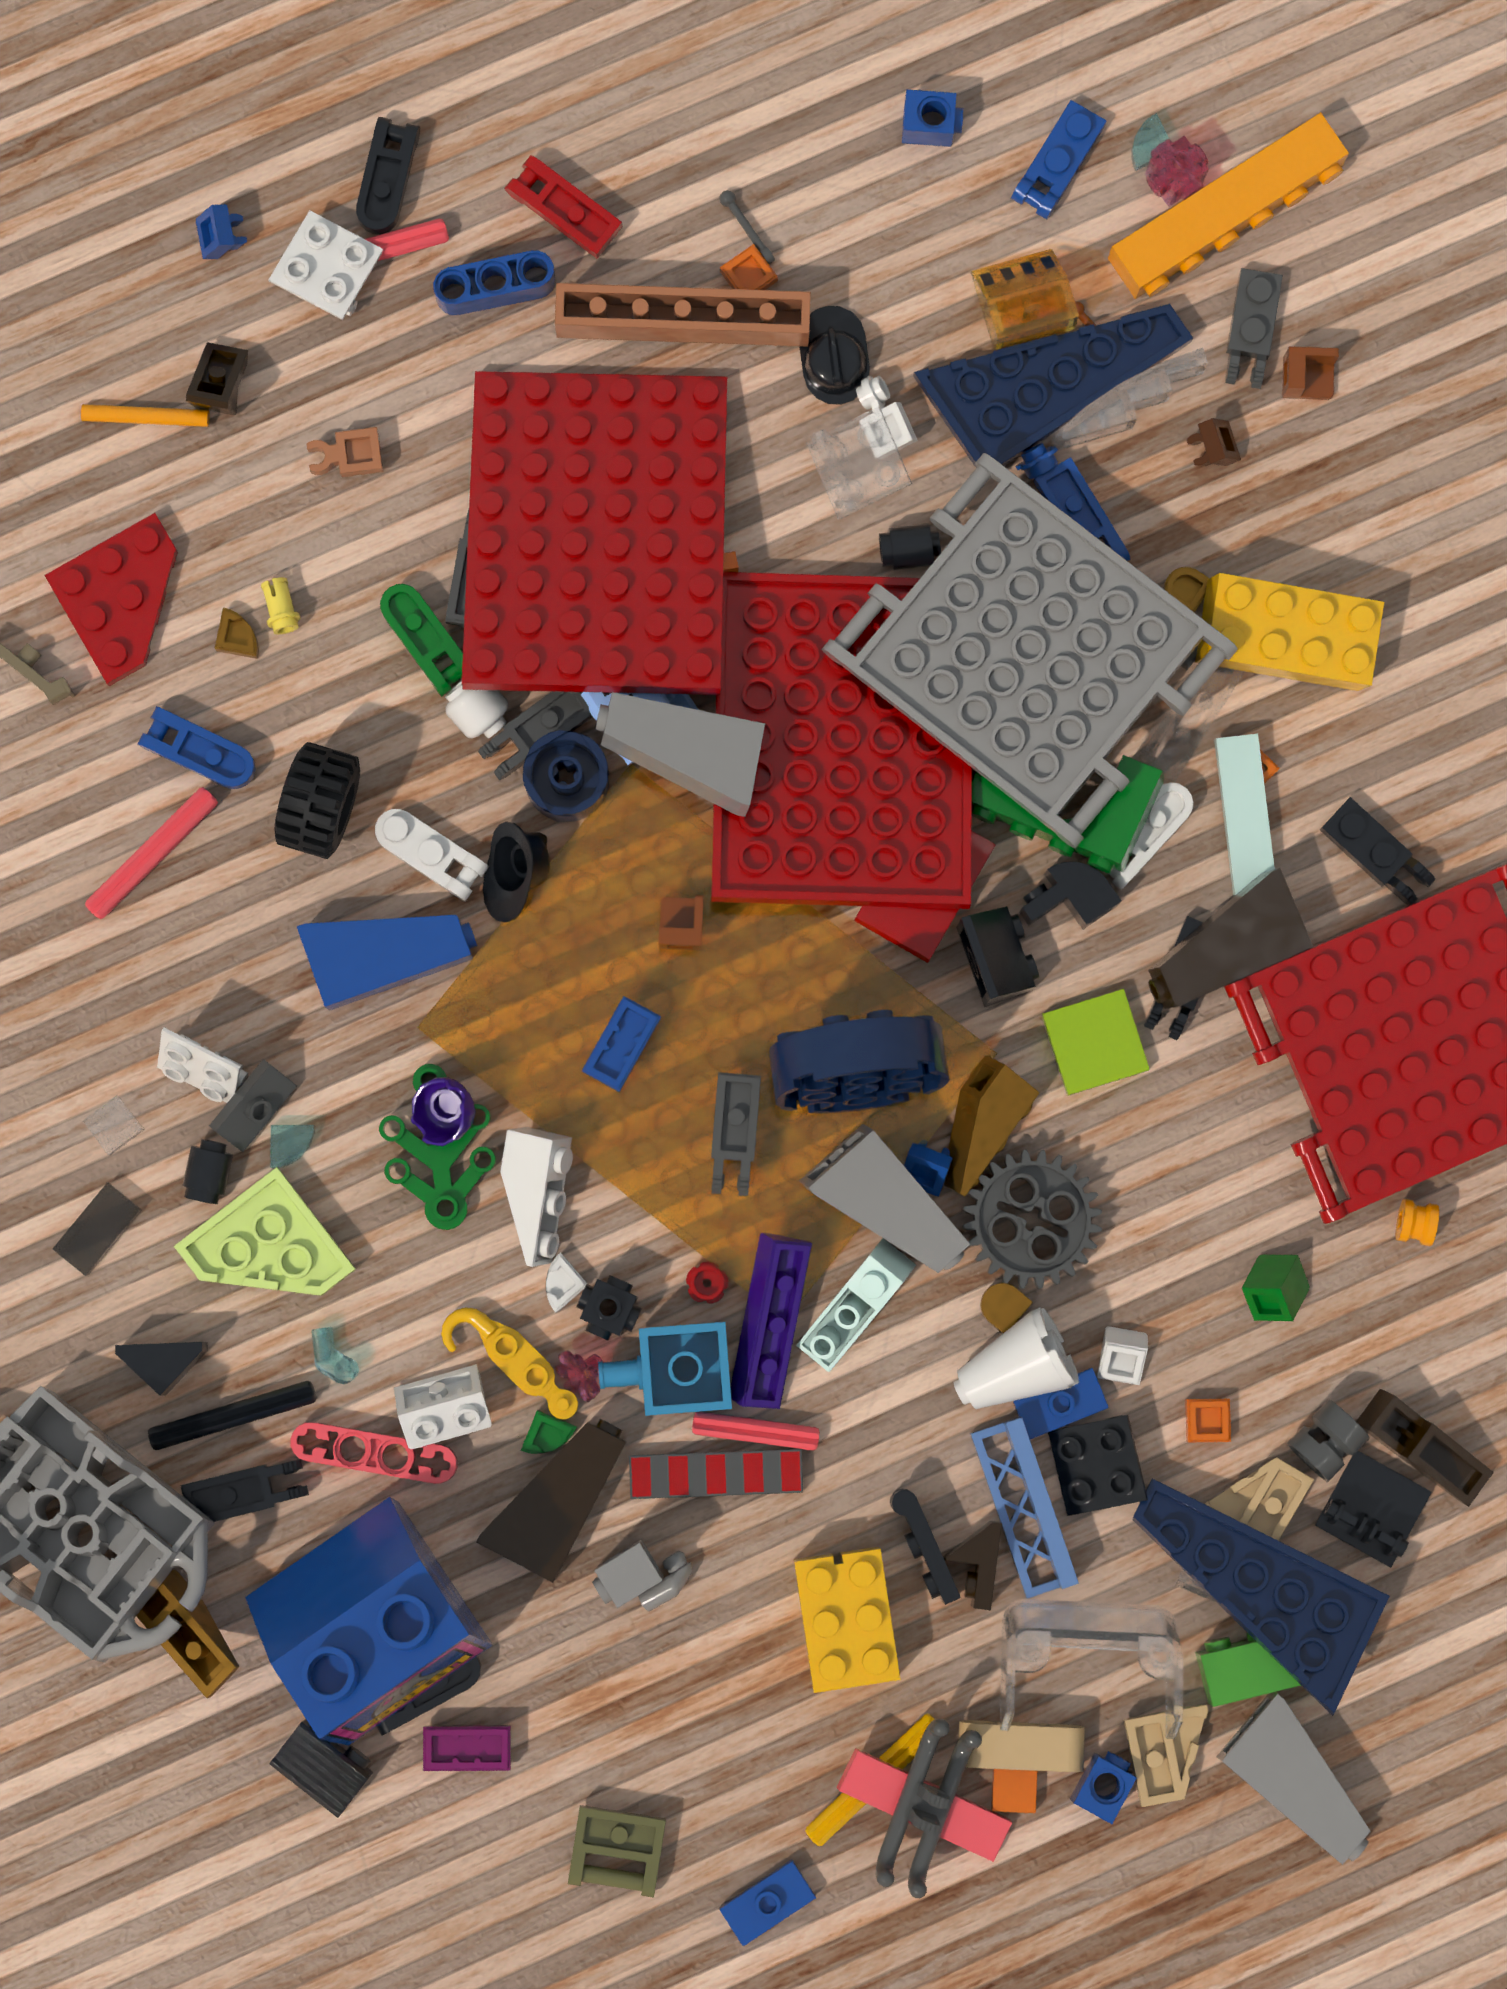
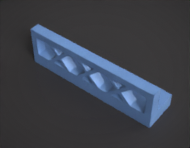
(1040, 1503)

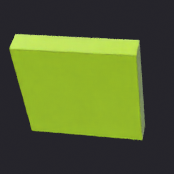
(1095, 1042)

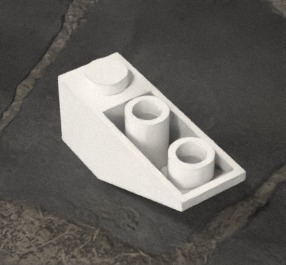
(534, 1182)

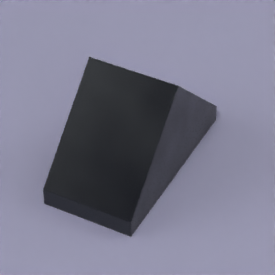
(162, 1363)

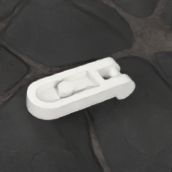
(1166, 816)
(428, 851)

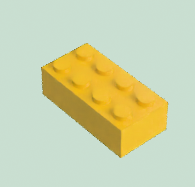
(1294, 631)

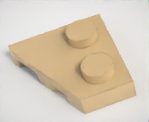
(1265, 1497)
(1163, 1763)

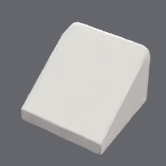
(1123, 1355)

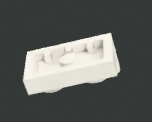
(442, 1407)

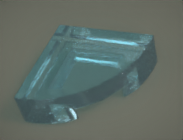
(1147, 138)
(289, 1143)

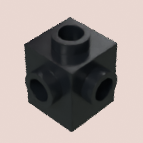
(623, 1318)

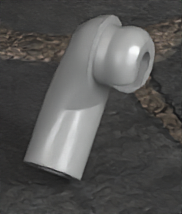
(679, 1573)

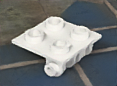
(326, 265)
(189, 1062)

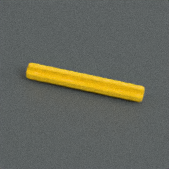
(845, 1806)

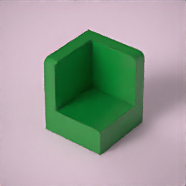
(1275, 1287)

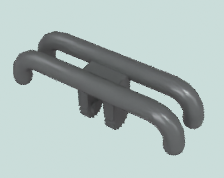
(924, 1806)

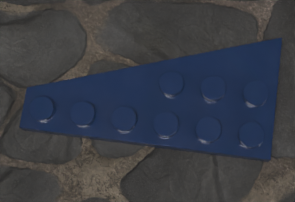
(1034, 388)
(1290, 1603)

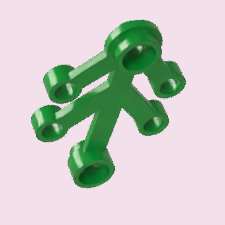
(439, 1160)

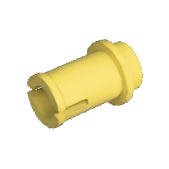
(280, 606)

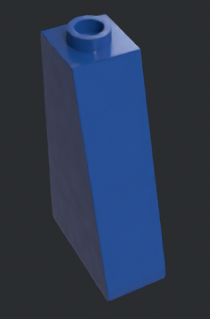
(379, 954)

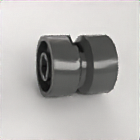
(1328, 1440)

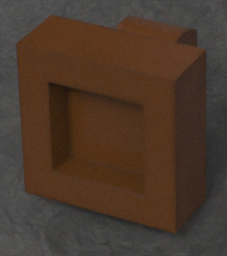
(1218, 442)

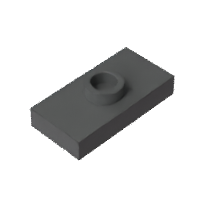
(252, 1105)

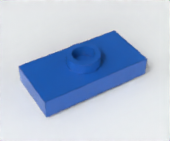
(621, 1044)
(1062, 1407)
(767, 1902)

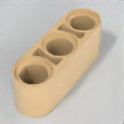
(1027, 1746)

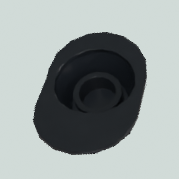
(835, 355)
(515, 865)

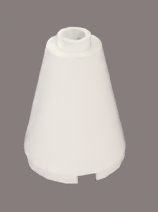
(1018, 1364)

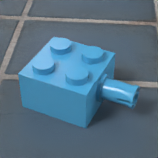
(677, 1369)

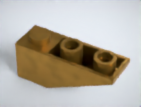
(984, 1118)

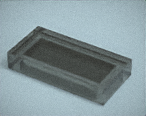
(97, 1229)

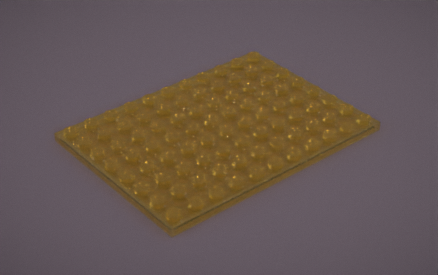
(589, 936)

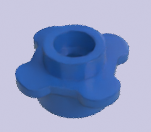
(1038, 460)

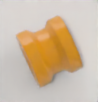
(1417, 1222)

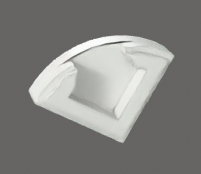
(562, 1283)

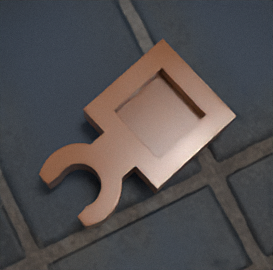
(354, 452)

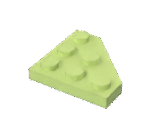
(267, 1243)

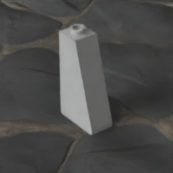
(688, 746)
(882, 1195)
(1290, 1773)

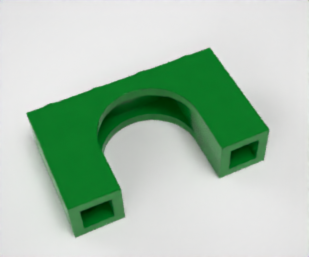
(1108, 837)

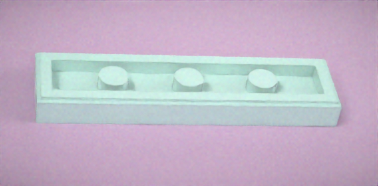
(1244, 808)

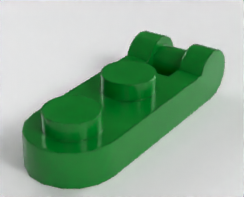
(422, 635)

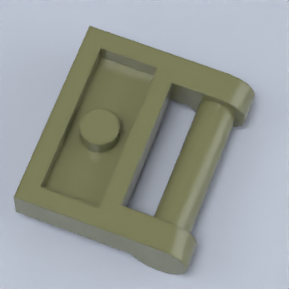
(618, 1836)

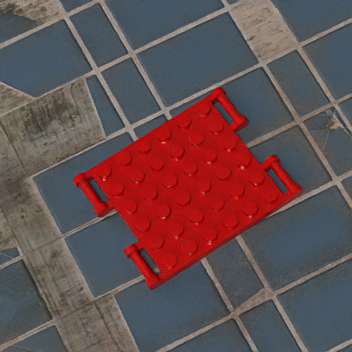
(1394, 1042)

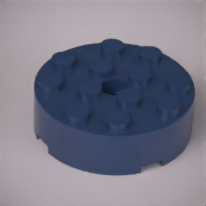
(858, 1063)

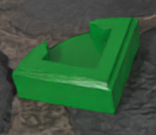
(547, 1434)

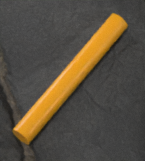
(145, 415)

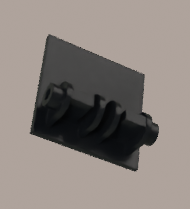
(1097, 1465)
(1373, 1509)

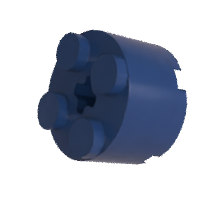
(574, 753)

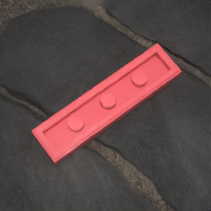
(967, 1822)

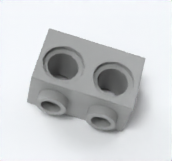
(627, 1575)

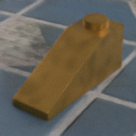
(198, 1642)

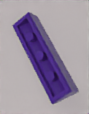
(770, 1321)

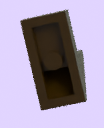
(218, 379)
(982, 1550)

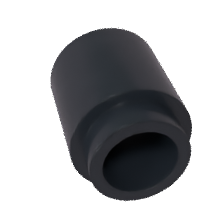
(909, 546)
(207, 1171)

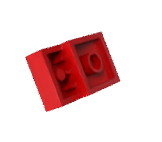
(921, 928)

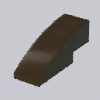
(1424, 1447)

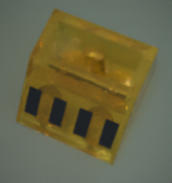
(1025, 299)

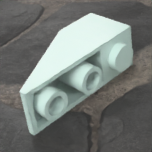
(856, 1305)

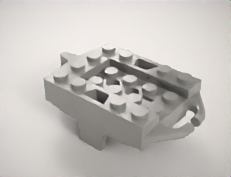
(80, 1588)

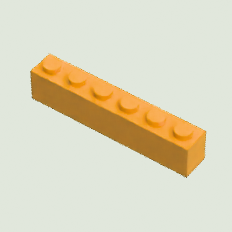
(1229, 206)

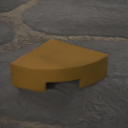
(236, 636)

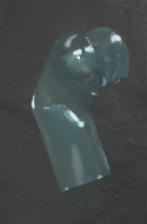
(329, 1360)

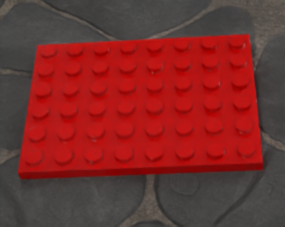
(596, 533)
(845, 786)

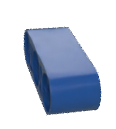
(479, 298)

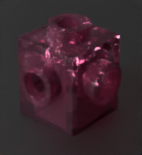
(1175, 183)

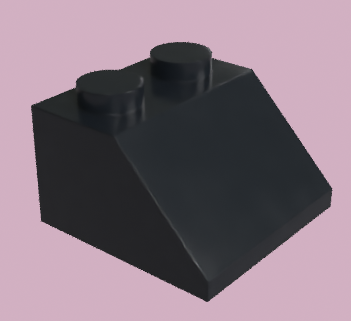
(997, 955)

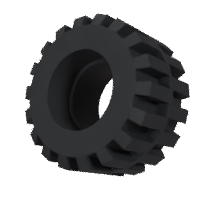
(317, 800)

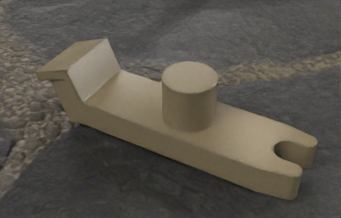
(23, 664)

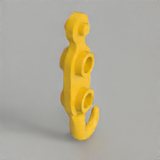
(515, 1358)

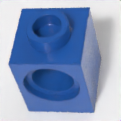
(917, 131)
(1106, 1806)

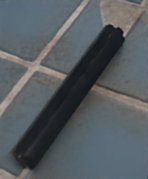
(231, 1415)

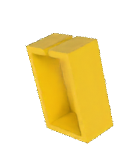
(846, 1620)

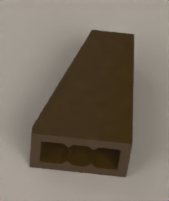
(1236, 941)
(551, 1510)

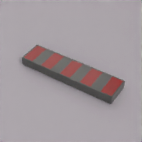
(715, 1474)

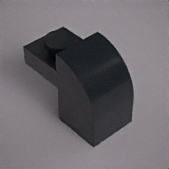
(1079, 887)

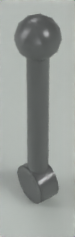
(728, 198)

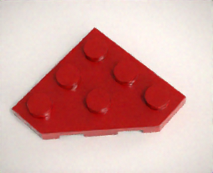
(118, 595)

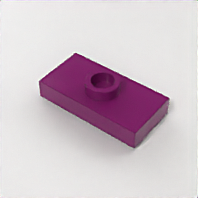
(467, 1748)

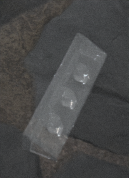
(1173, 731)

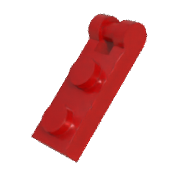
(565, 207)

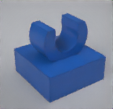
(216, 232)
(928, 1167)

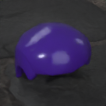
(442, 1111)

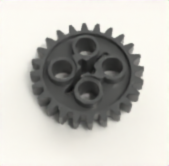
(1046, 1183)

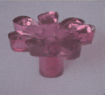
(580, 1374)

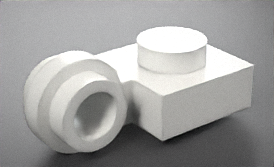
(874, 393)

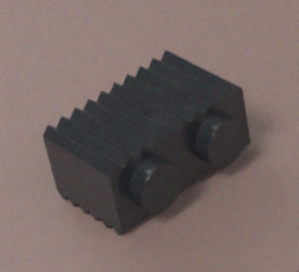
(322, 1768)

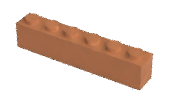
(682, 314)

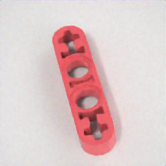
(374, 1449)

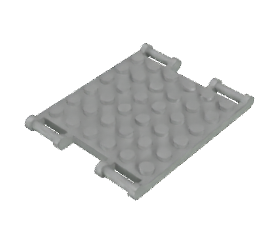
(1029, 649)

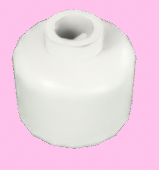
(476, 710)

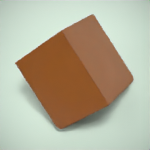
(1309, 373)
(681, 923)

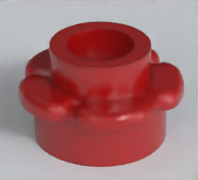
(698, 1291)

